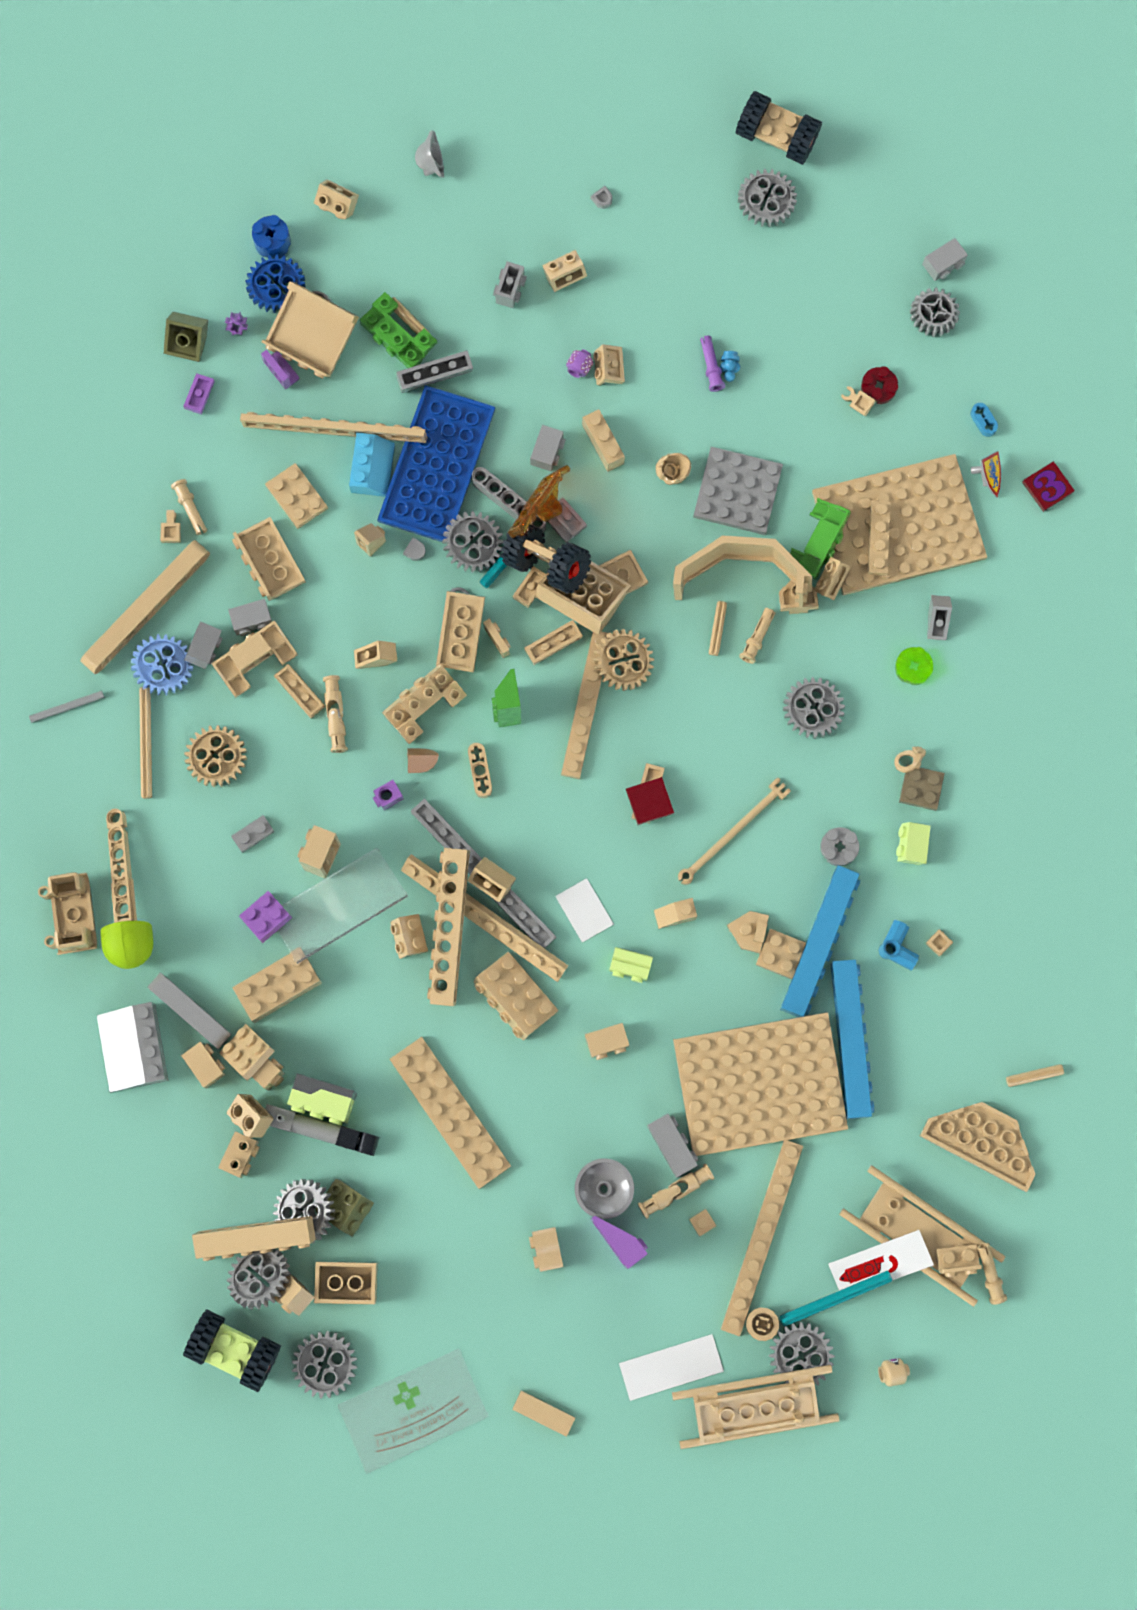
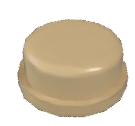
(762, 1324)

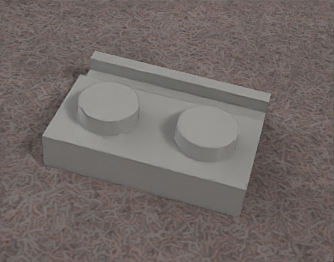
(568, 523)

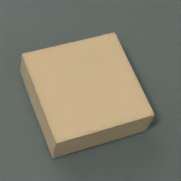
(939, 942)

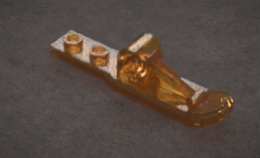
(542, 502)

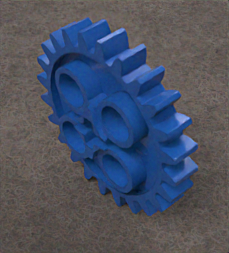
(262, 293)

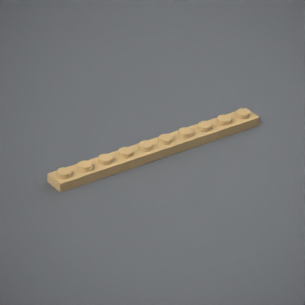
(329, 427)
(489, 921)
(761, 1238)

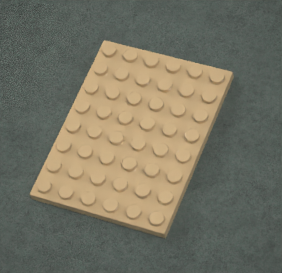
(928, 522)
(760, 1084)

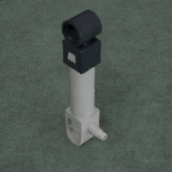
(323, 1131)

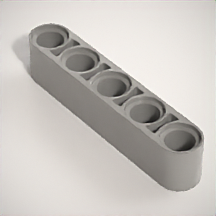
(500, 496)
(189, 1010)

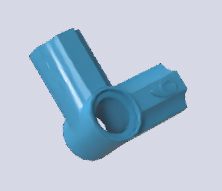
(900, 954)

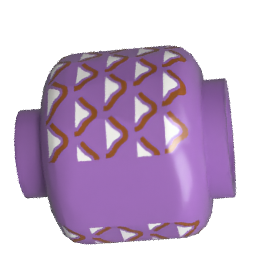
(579, 363)

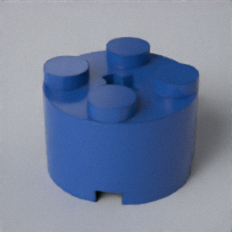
(271, 236)

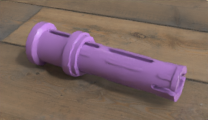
(713, 371)

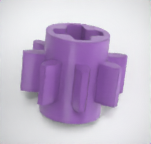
(236, 323)

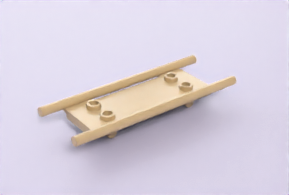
(897, 1217)
(756, 1410)

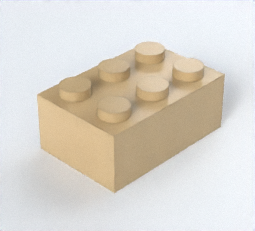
(319, 851)
(345, 1283)

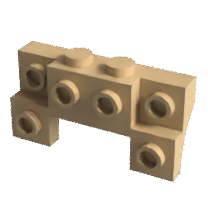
(251, 653)
(419, 699)

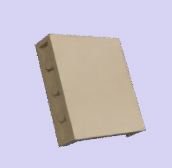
(310, 330)

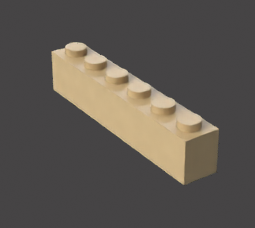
(254, 1237)

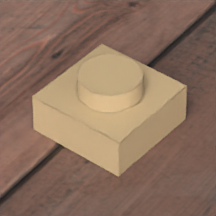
(702, 1222)

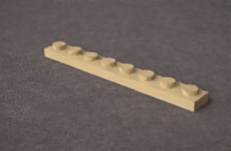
(584, 713)

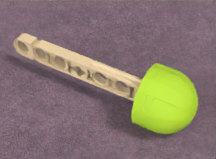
(126, 941)

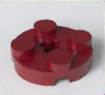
(882, 375)

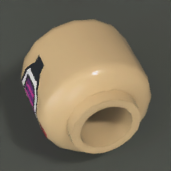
(893, 1372)

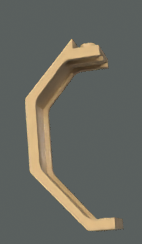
(744, 549)

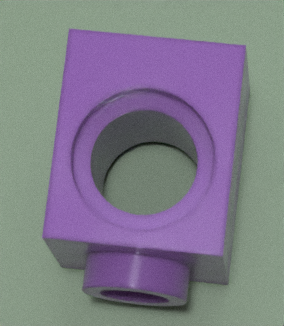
(388, 787)

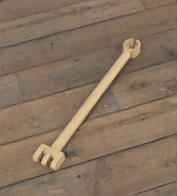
(776, 792)

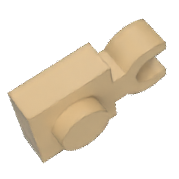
(860, 402)

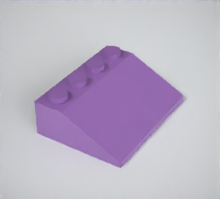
(624, 1245)

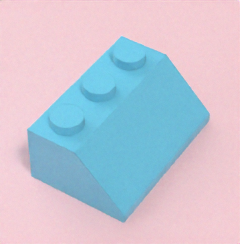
(371, 465)

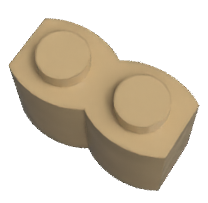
(547, 1249)

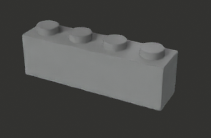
(434, 371)

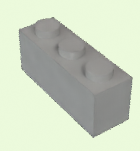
(673, 1145)

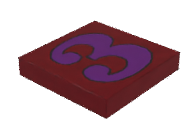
(1048, 486)

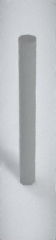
(67, 706)

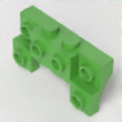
(392, 336)
(824, 538)

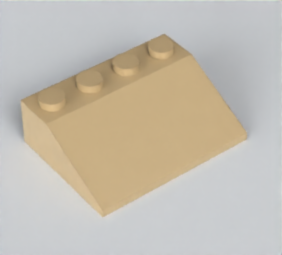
(593, 601)

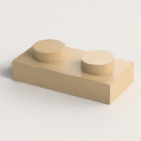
(527, 590)
(493, 631)

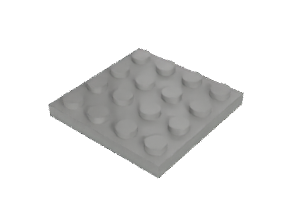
(738, 490)

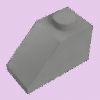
(939, 617)

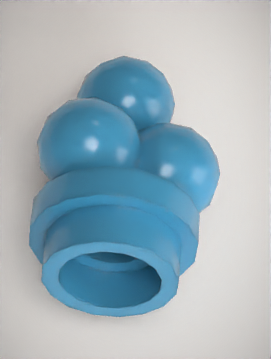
(730, 365)

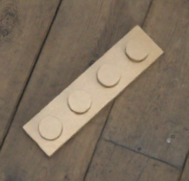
(879, 538)

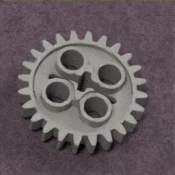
(782, 204)
(460, 530)
(828, 699)
(293, 1199)
(245, 1291)
(792, 1339)
(341, 1371)

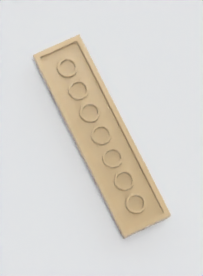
(450, 1112)

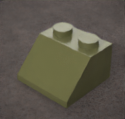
(185, 336)

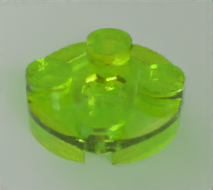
(916, 655)

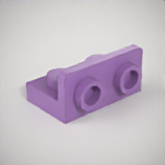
(280, 368)

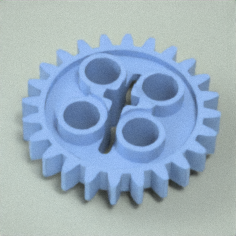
(146, 670)

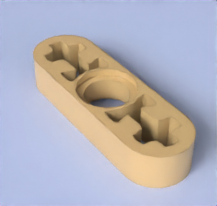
(477, 785)

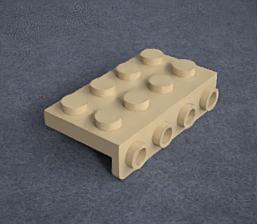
(268, 559)
(515, 996)

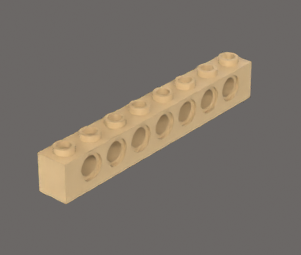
(454, 937)

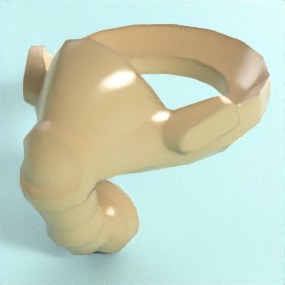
(916, 753)

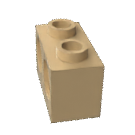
(249, 1116)

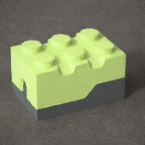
(321, 1099)

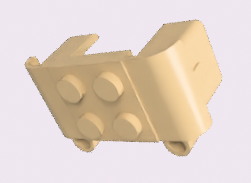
(71, 913)

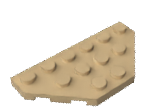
(985, 1140)

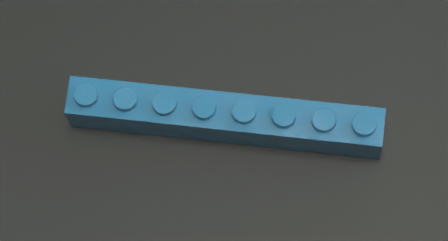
(820, 941)
(851, 1039)

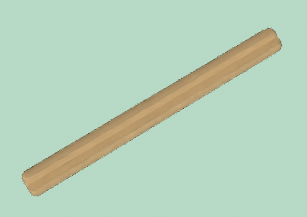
(145, 743)

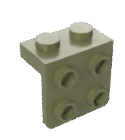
(349, 1207)

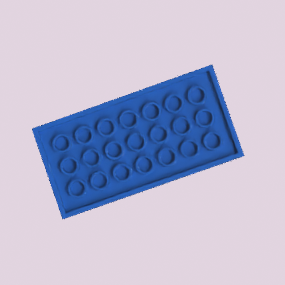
(436, 474)

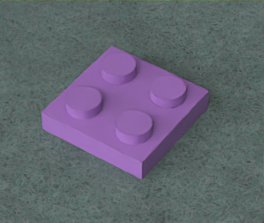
(265, 916)

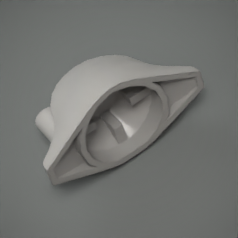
(429, 156)

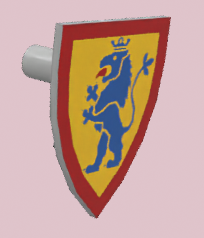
(990, 472)

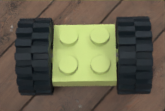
(231, 1350)

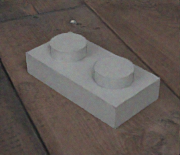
(252, 834)

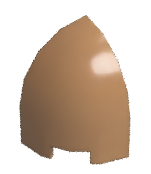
(421, 760)

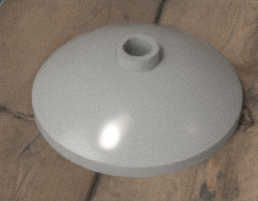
(619, 1185)

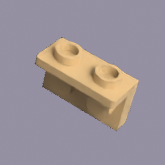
(609, 364)
(958, 1259)

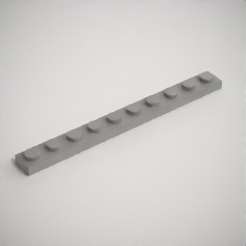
(511, 903)

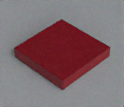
(649, 801)

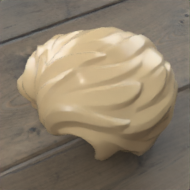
(673, 468)

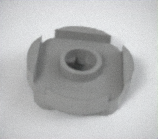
(832, 854)

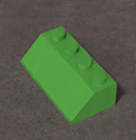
(506, 702)

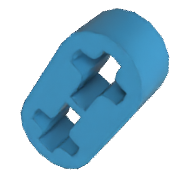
(981, 421)

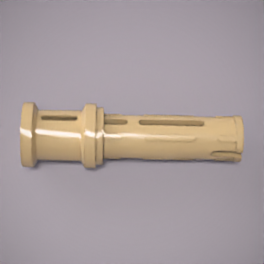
(186, 499)
(755, 642)
(993, 1282)

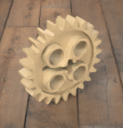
(618, 643)
(226, 768)

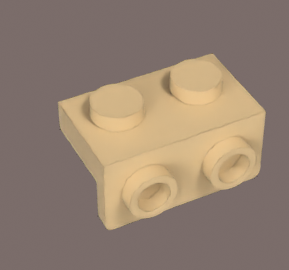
(832, 578)
(408, 936)

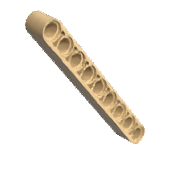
(145, 607)

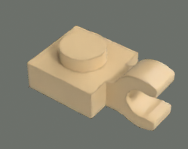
(170, 530)

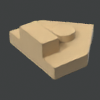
(787, 599)
(749, 931)

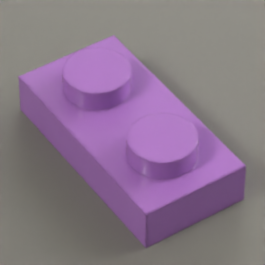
(199, 393)

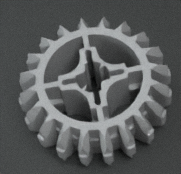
(939, 299)

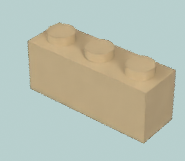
(603, 440)

